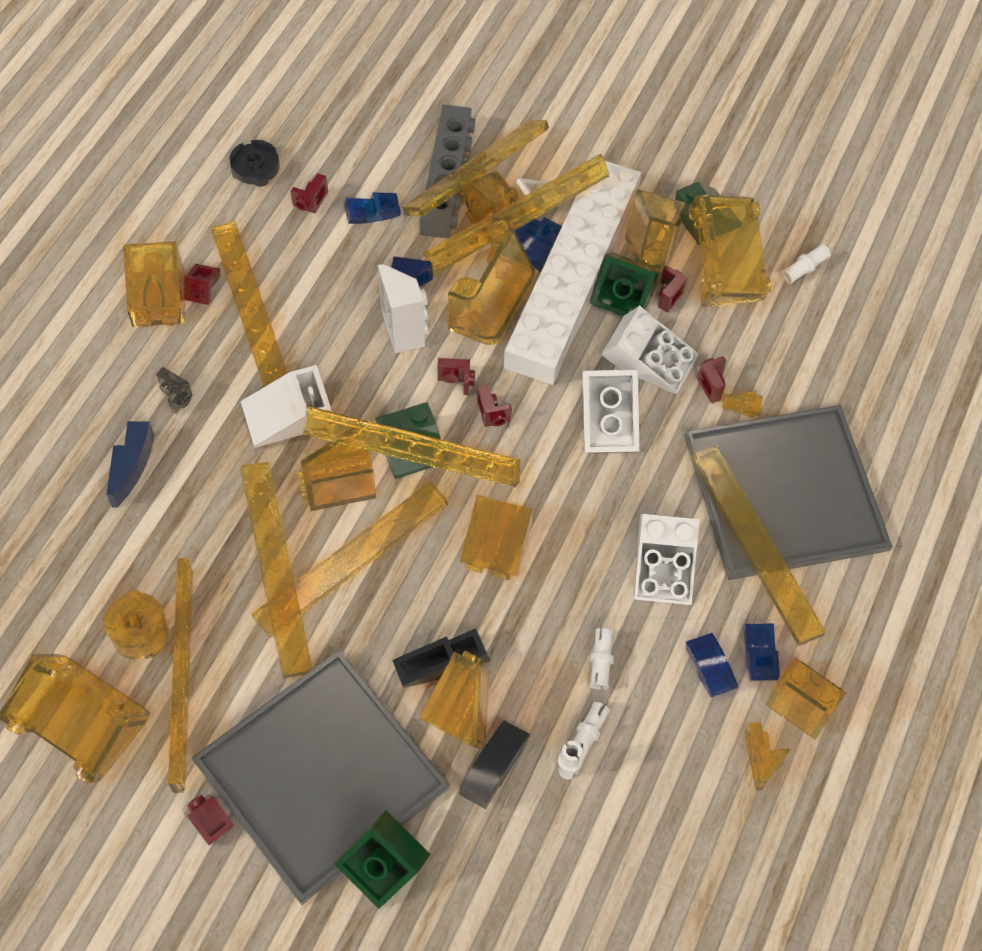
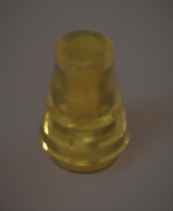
(743, 403)

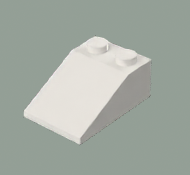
(610, 411)

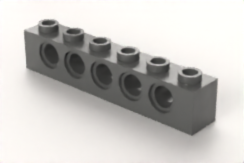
(448, 155)

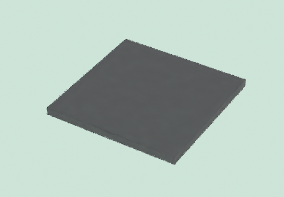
(801, 483)
(318, 772)

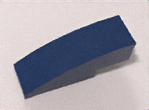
(129, 461)

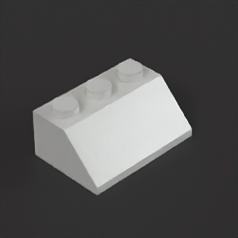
(403, 309)

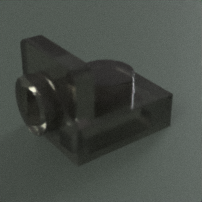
(176, 388)

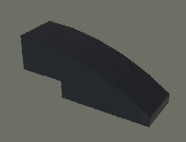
(431, 660)
(493, 764)

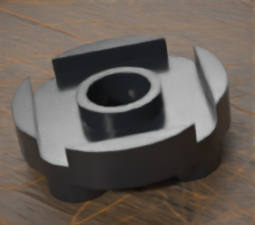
(254, 173)

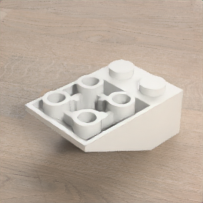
(651, 349)
(280, 407)
(666, 559)

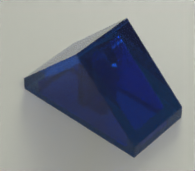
(419, 269)

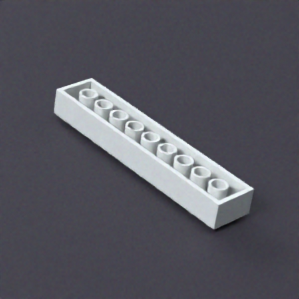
(571, 276)

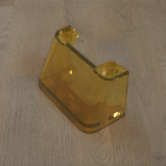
(730, 249)
(488, 305)
(73, 713)

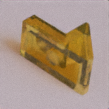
(762, 762)

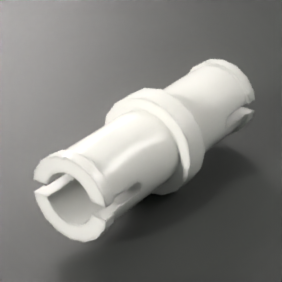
(805, 264)
(601, 659)
(589, 729)
(570, 760)

